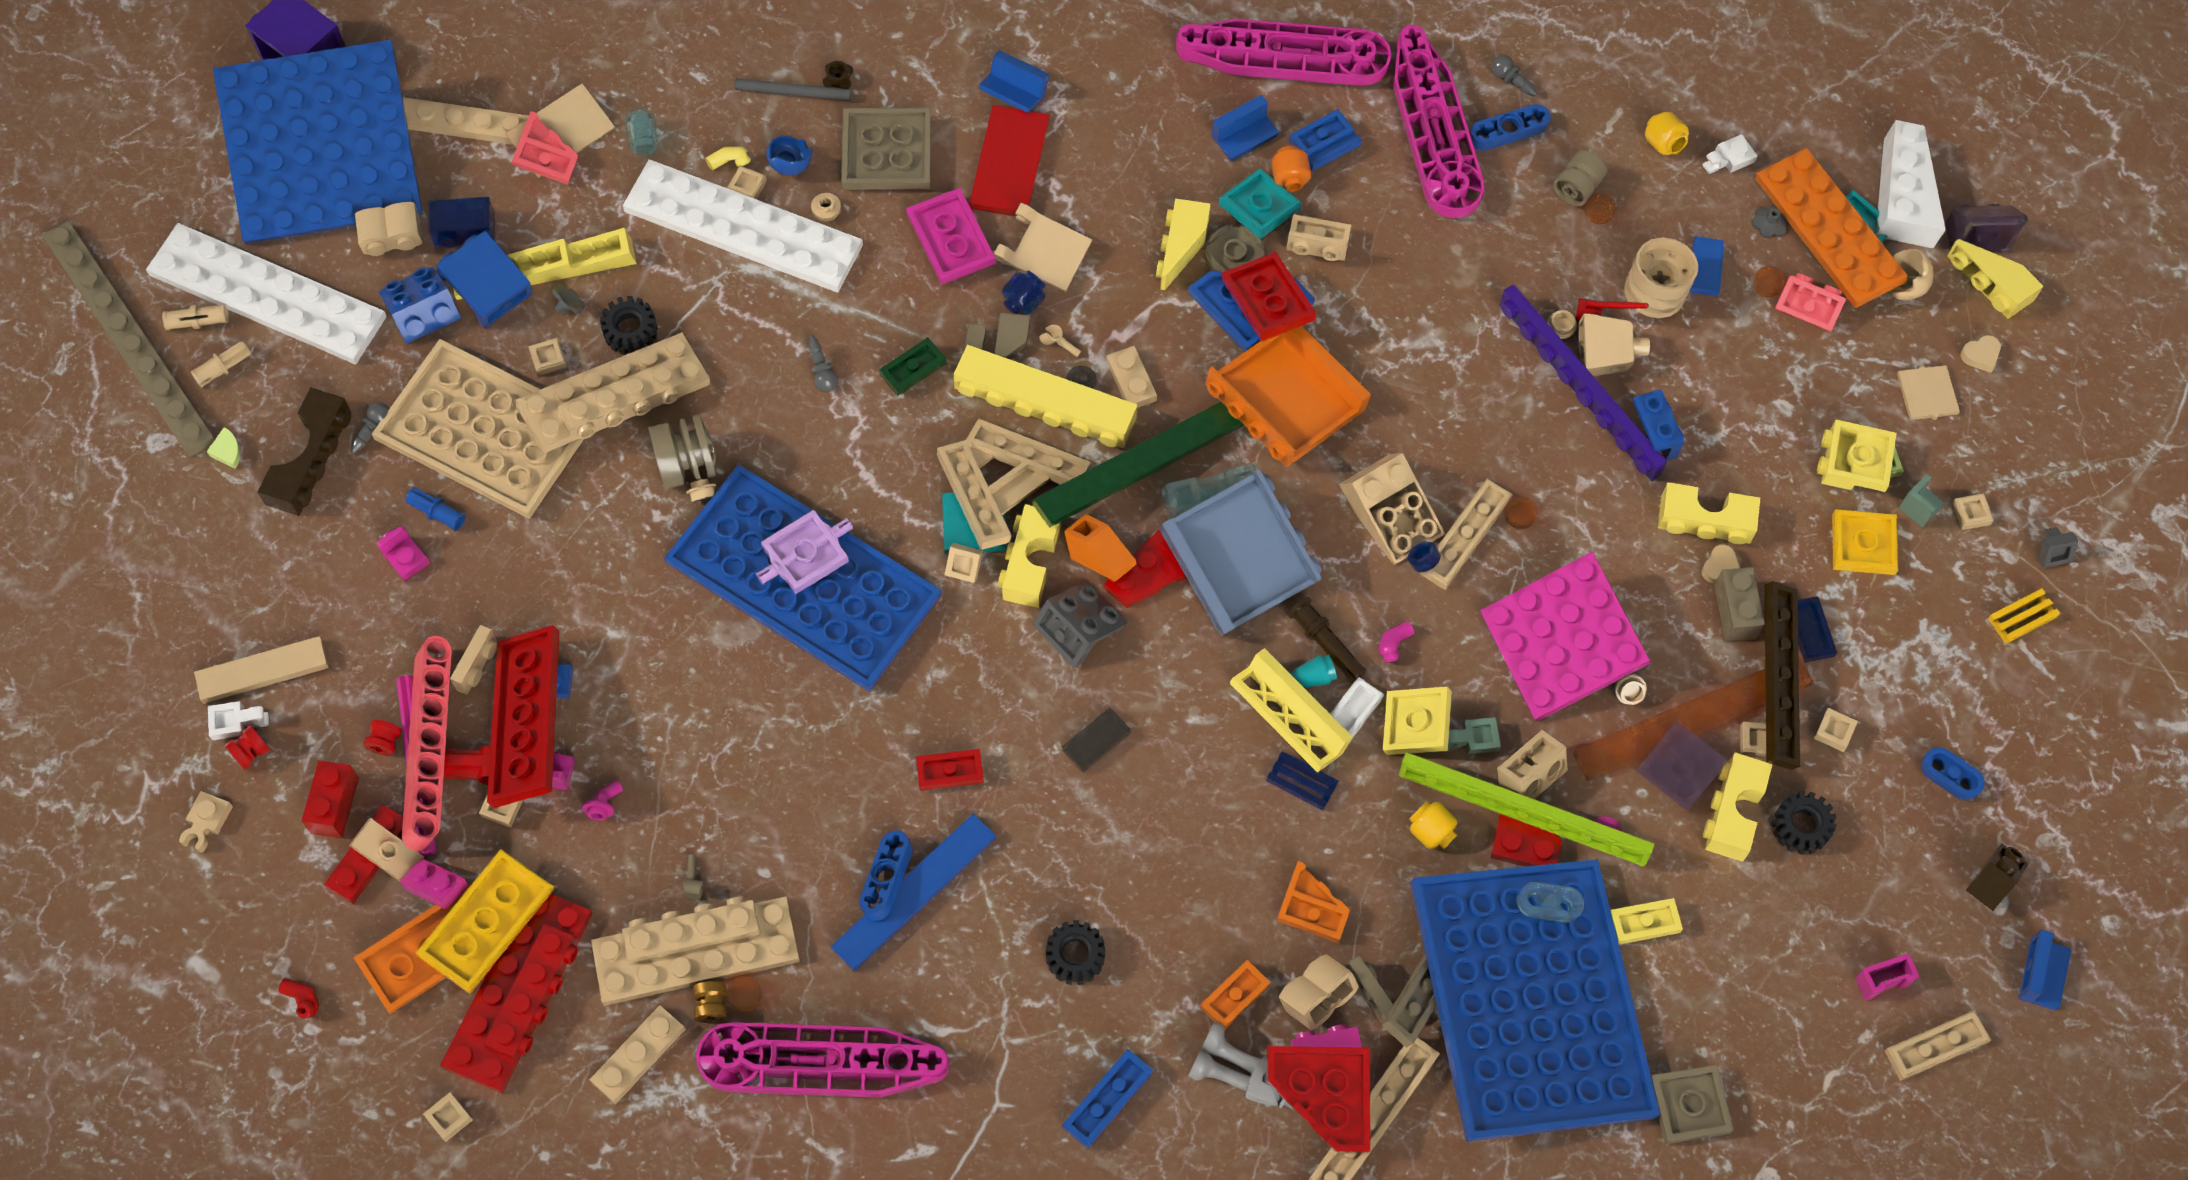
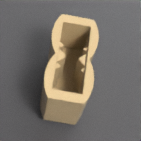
(388, 228)
(1318, 991)

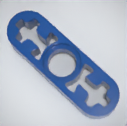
(1519, 118)
(889, 888)

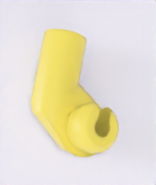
(727, 154)

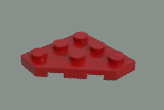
(1327, 1090)

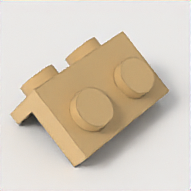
(1318, 237)

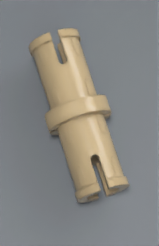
(175, 319)

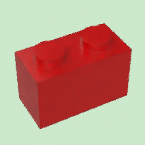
(330, 799)

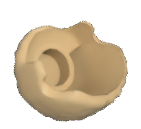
(1919, 273)

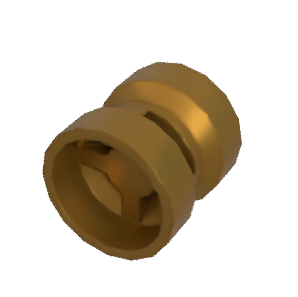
(710, 1002)

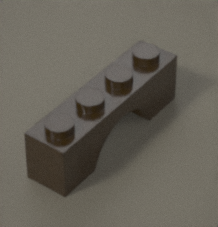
(291, 484)

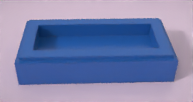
(1710, 259)

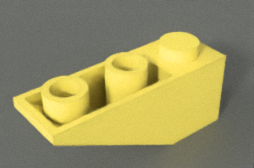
(1186, 237)
(1998, 278)

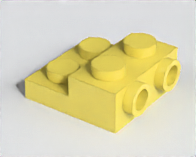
(1856, 456)

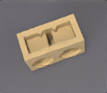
(1534, 766)

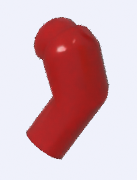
(304, 996)

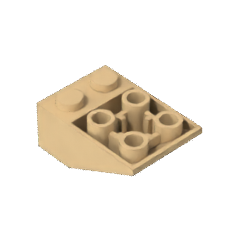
(1392, 506)

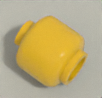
(1666, 133)
(1433, 825)

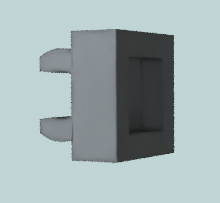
(2057, 548)

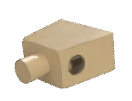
(1608, 344)

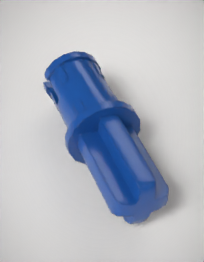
(435, 508)

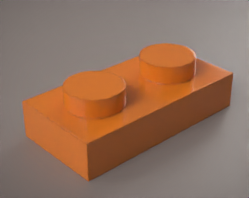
(1235, 994)

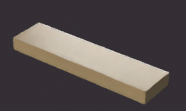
(1468, 532)
(261, 670)

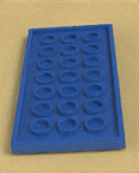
(846, 620)

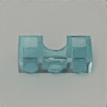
(1188, 493)

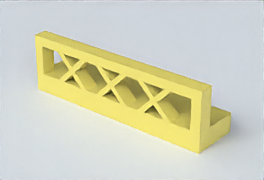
(1297, 708)

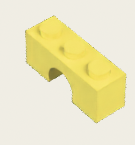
(1683, 514)
(1022, 580)
(1729, 831)

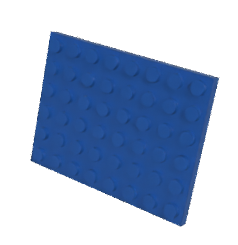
(1532, 1005)

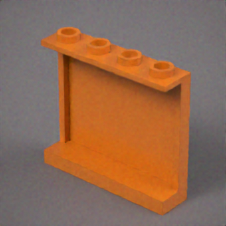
(1288, 393)

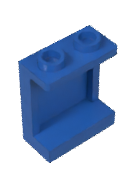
(485, 278)

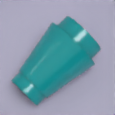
(1315, 672)

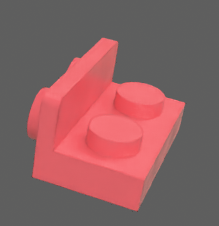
(1811, 303)

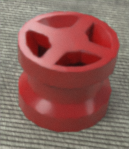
(382, 737)

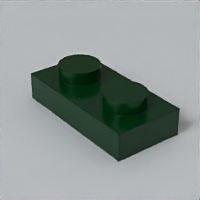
(912, 366)

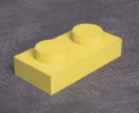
(1646, 921)

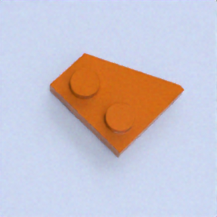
(1312, 906)

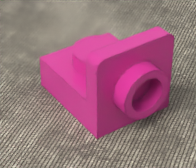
(402, 553)

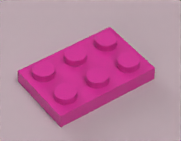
(950, 236)

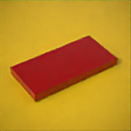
(1009, 160)

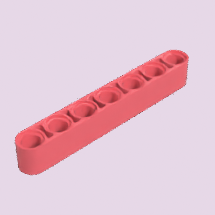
(423, 755)

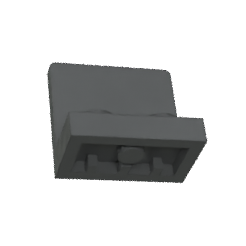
(1078, 621)

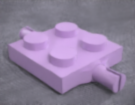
(804, 551)

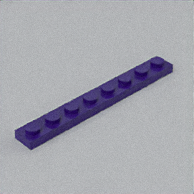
(1586, 387)

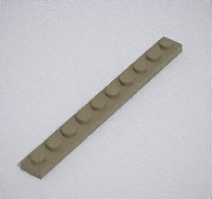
(129, 339)

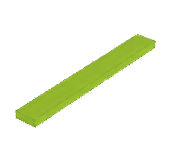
(1526, 809)

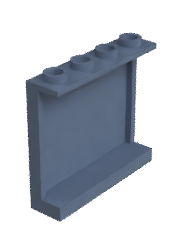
(1241, 552)

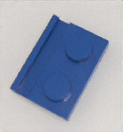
(1326, 139)

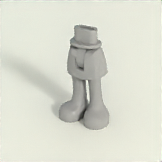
(1255, 1085)

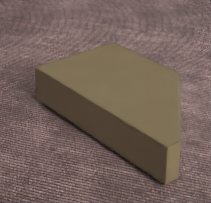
(1011, 334)

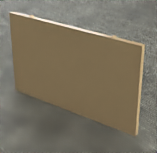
(573, 118)

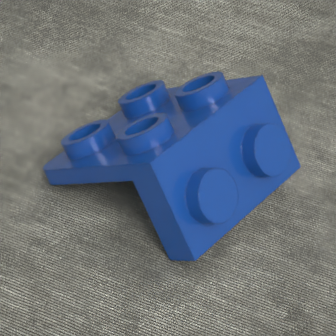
(419, 304)

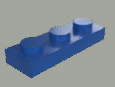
(1107, 1099)

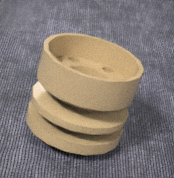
(1661, 277)

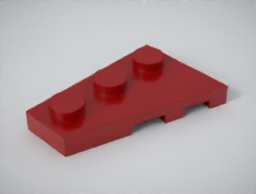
(1153, 570)

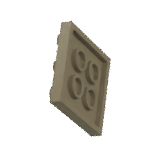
(886, 148)

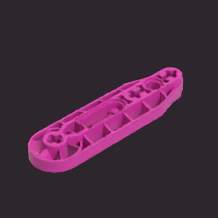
(1286, 51)
(1447, 168)
(841, 1060)

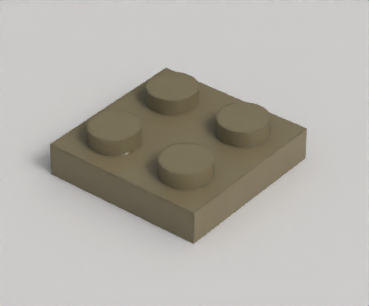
(1692, 1104)

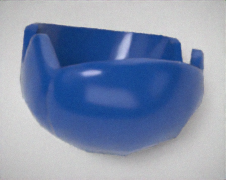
(788, 155)

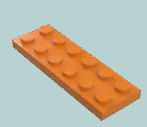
(1831, 228)

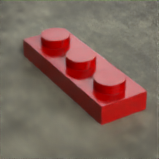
(354, 869)

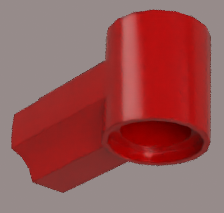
(467, 764)

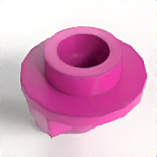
(598, 807)

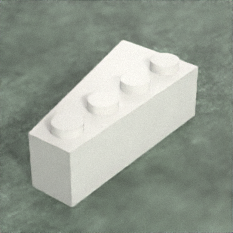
(1908, 188)

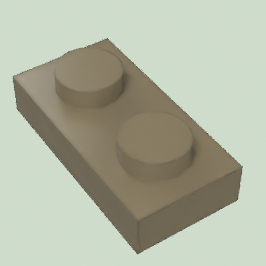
(1366, 977)

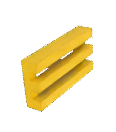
(2044, 604)

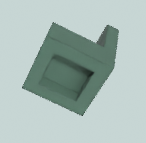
(1921, 503)

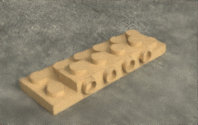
(612, 392)
(694, 948)

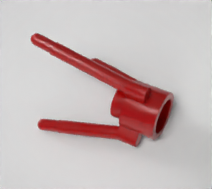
(1589, 306)

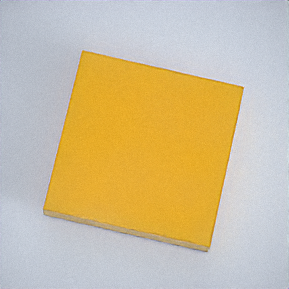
(1865, 542)

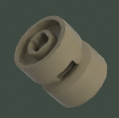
(1580, 179)

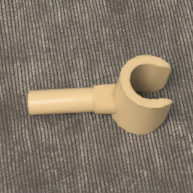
(1057, 334)

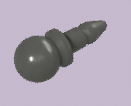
(1504, 68)
(824, 378)
(375, 414)

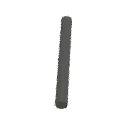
(793, 89)

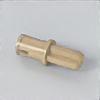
(220, 364)

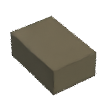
(975, 336)

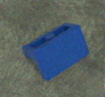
(1015, 82)
(1244, 128)
(2045, 971)

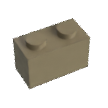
(1739, 604)

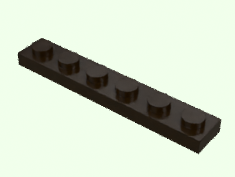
(1782, 675)

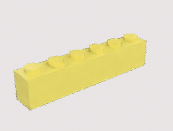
(1045, 397)

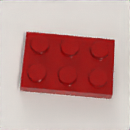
(1268, 296)

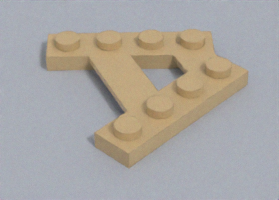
(985, 505)

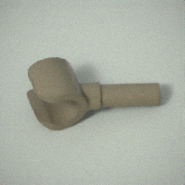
(693, 888)

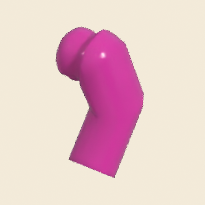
(1390, 641)

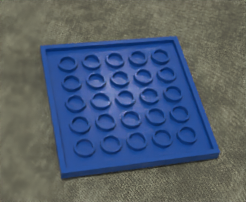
(315, 139)

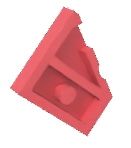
(544, 152)

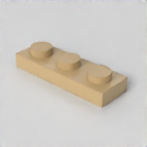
(637, 1054)

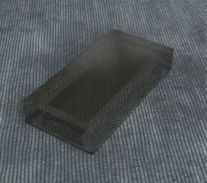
(1096, 740)

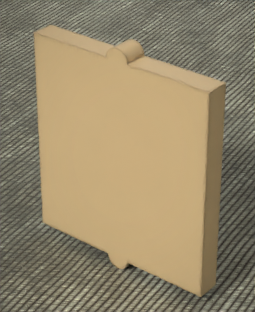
(1928, 392)

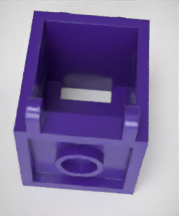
(292, 29)

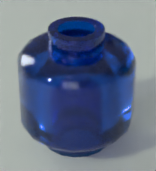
(1023, 293)

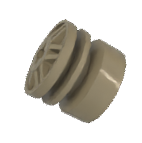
(682, 451)

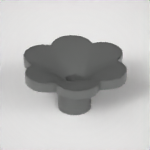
(1769, 222)
(567, 300)

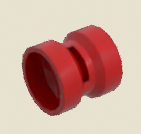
(247, 747)

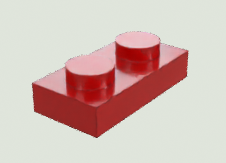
(949, 769)

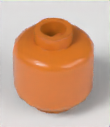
(1291, 168)

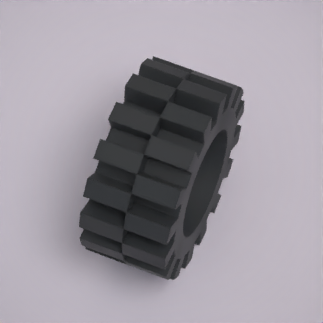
(623, 311)
(1795, 838)
(1068, 934)

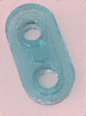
(1548, 902)

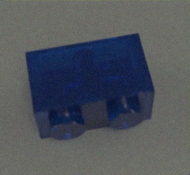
(458, 219)

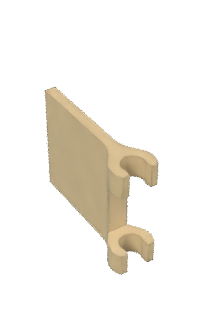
(1046, 249)

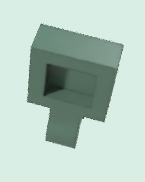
(1477, 736)

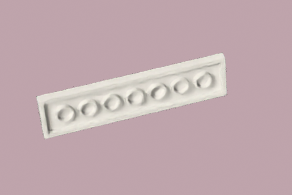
(743, 225)
(266, 293)

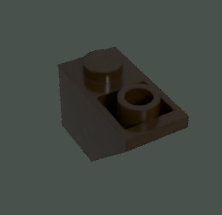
(1998, 876)

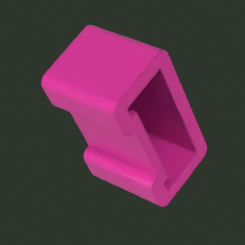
(1886, 975)

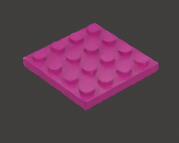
(1565, 636)

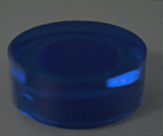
(1424, 556)

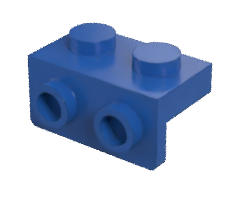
(1659, 423)

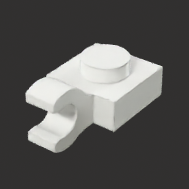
(1730, 154)
(231, 718)

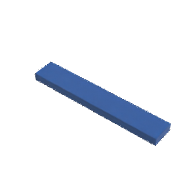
(915, 891)

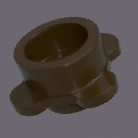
(838, 68)

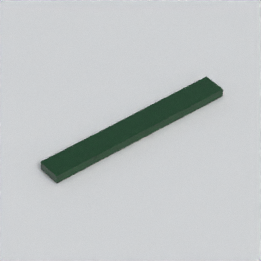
(1135, 464)

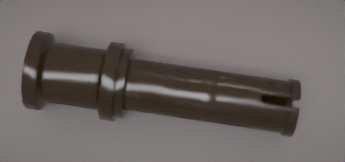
(1318, 629)

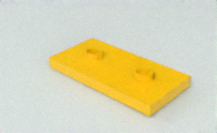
(485, 921)

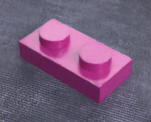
(434, 883)

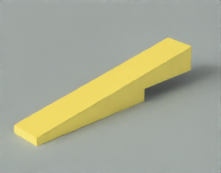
(563, 260)

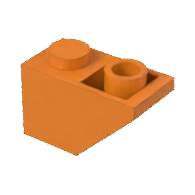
(1098, 548)

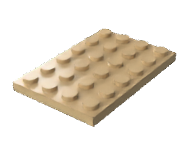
(466, 426)

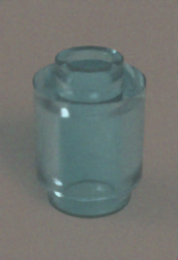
(641, 132)

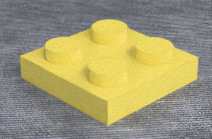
(1417, 720)

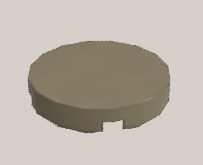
(1232, 247)

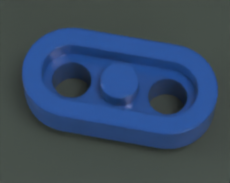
(1953, 772)

